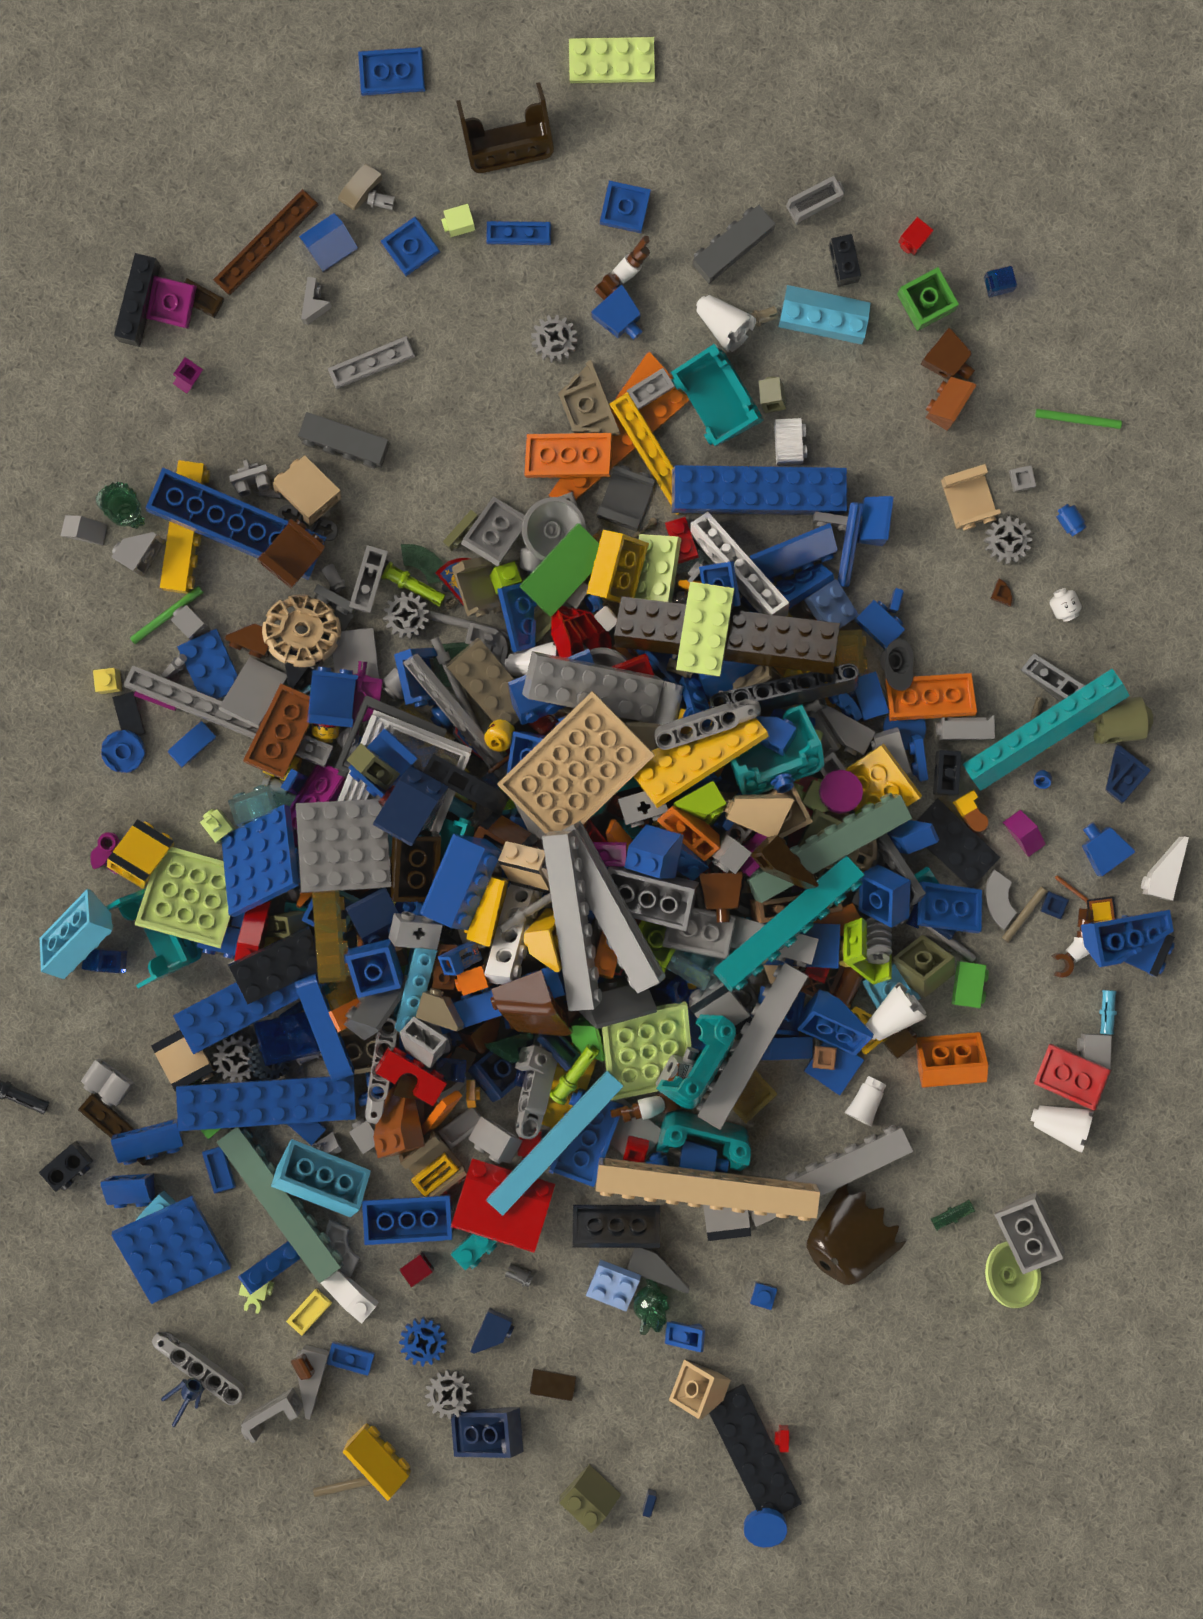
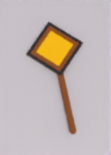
(1101, 908)

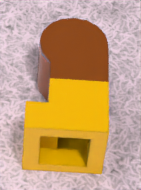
(970, 813)

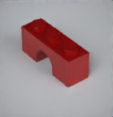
(395, 1064)

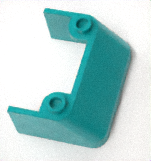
(171, 951)

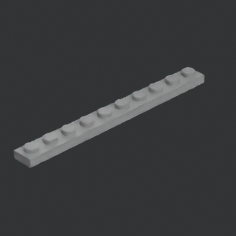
(208, 709)

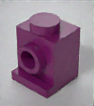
(186, 375)

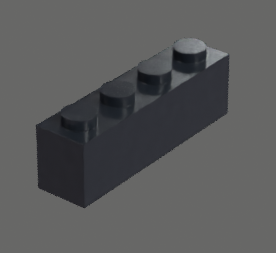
(136, 300)

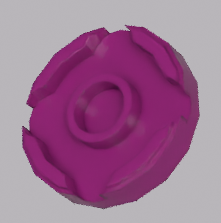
(840, 791)

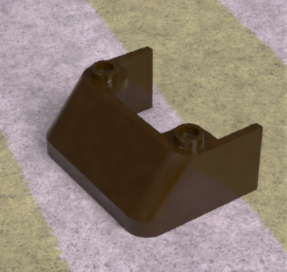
(511, 143)

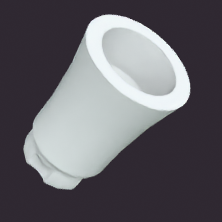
(668, 703)
(866, 1101)

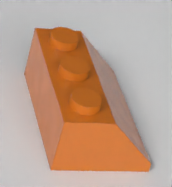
(951, 1059)

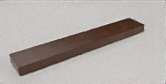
(266, 242)

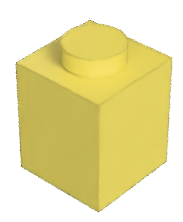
(107, 680)

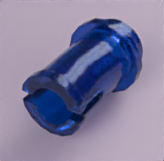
(913, 918)

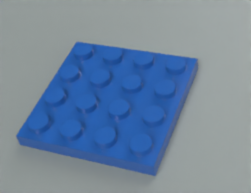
(259, 861)
(171, 1249)

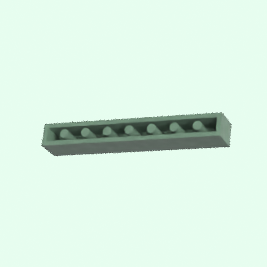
(836, 842)
(281, 1206)

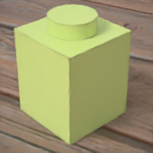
(458, 220)

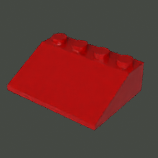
(519, 1225)

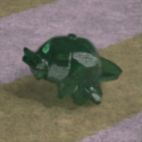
(120, 505)
(651, 1307)

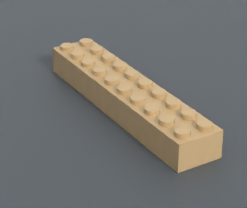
(707, 1188)

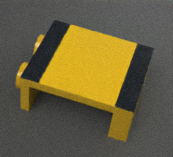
(139, 853)

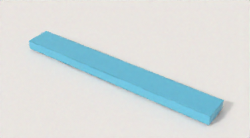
(554, 1143)

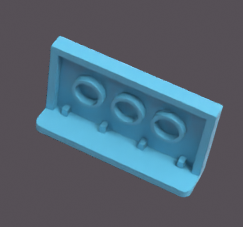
(418, 978)

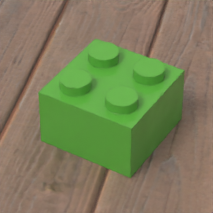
(927, 299)

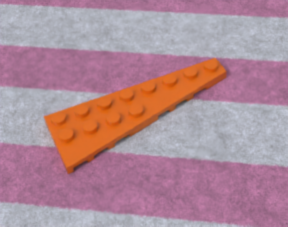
(654, 414)

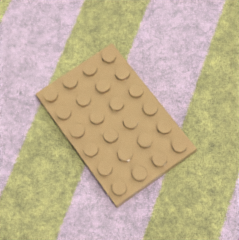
(576, 767)

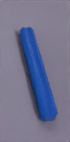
(850, 543)

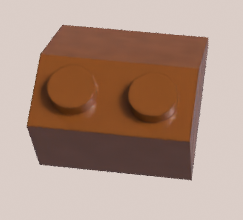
(949, 402)

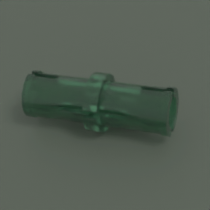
(952, 1215)

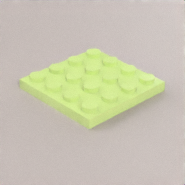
(187, 898)
(642, 1046)

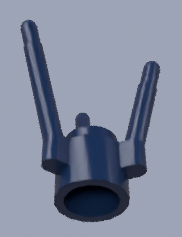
(191, 1390)

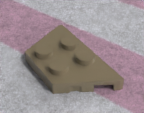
(587, 404)

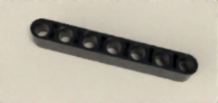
(794, 686)

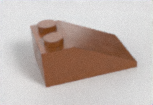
(398, 1127)

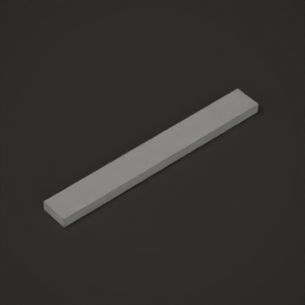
(454, 712)

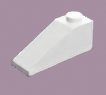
(1164, 875)
(350, 1295)

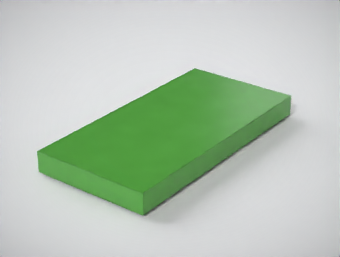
(562, 570)

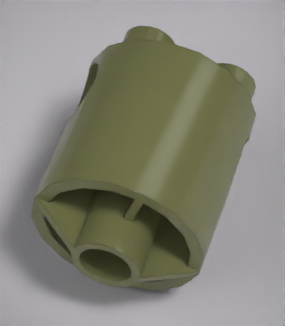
(1124, 722)

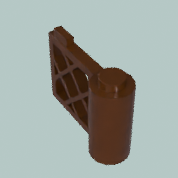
(843, 987)

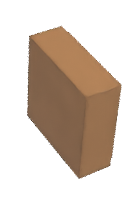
(824, 1057)

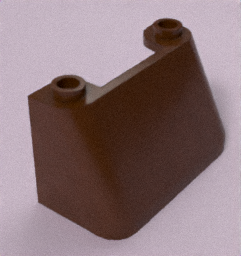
(531, 1006)

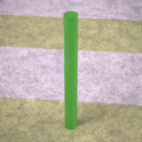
(1076, 418)
(166, 615)

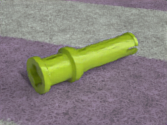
(404, 580)
(569, 1081)

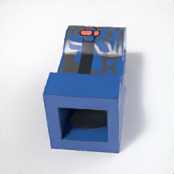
(460, 958)

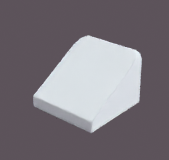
(606, 618)

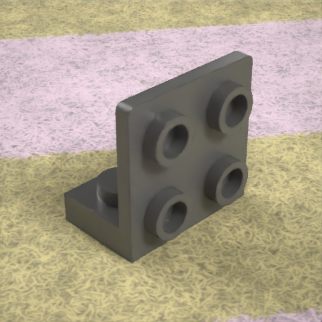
(338, 603)

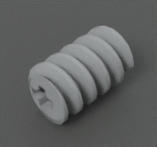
(878, 942)

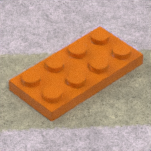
(568, 455)
(933, 698)

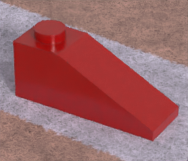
(253, 930)

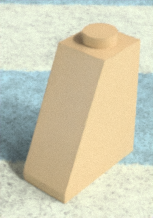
(759, 812)

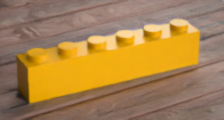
(182, 542)

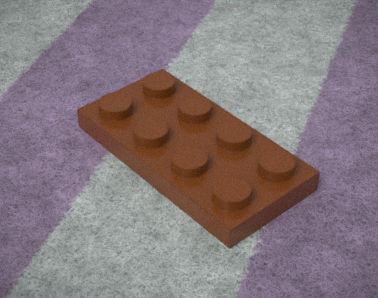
(280, 732)

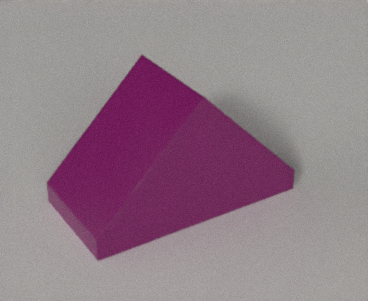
(1025, 832)

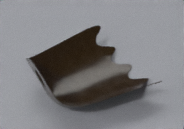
(852, 1236)

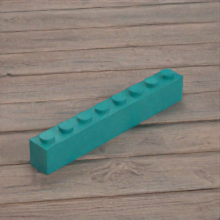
(1046, 729)
(788, 924)

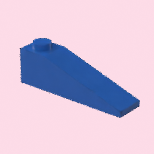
(1118, 939)

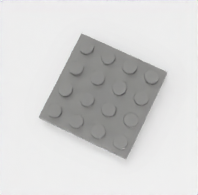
(341, 846)

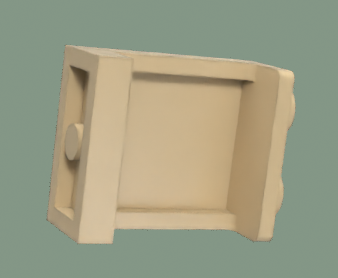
(307, 489)

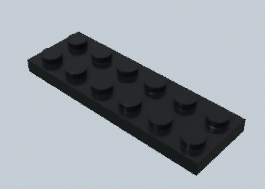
(753, 1452)

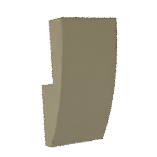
(357, 188)

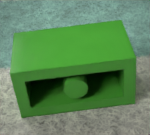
(969, 984)

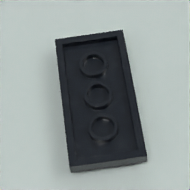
(958, 845)
(275, 965)
(616, 1226)

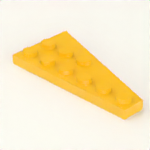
(681, 767)

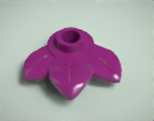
(101, 853)

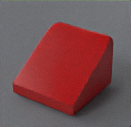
(636, 1149)

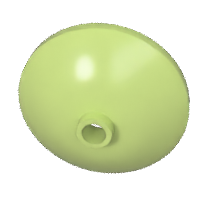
(1014, 1289)

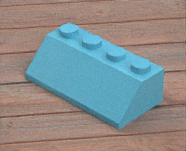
(824, 314)
(74, 935)
(321, 1178)

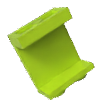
(856, 953)

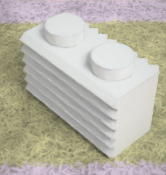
(789, 441)

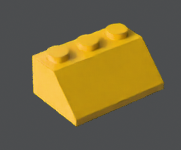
(617, 566)
(488, 913)
(543, 941)
(377, 1460)

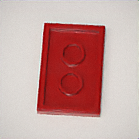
(1072, 1077)

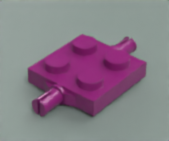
(365, 687)

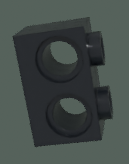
(844, 260)
(64, 1163)

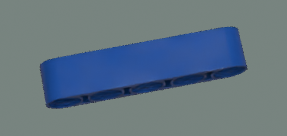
(323, 1028)

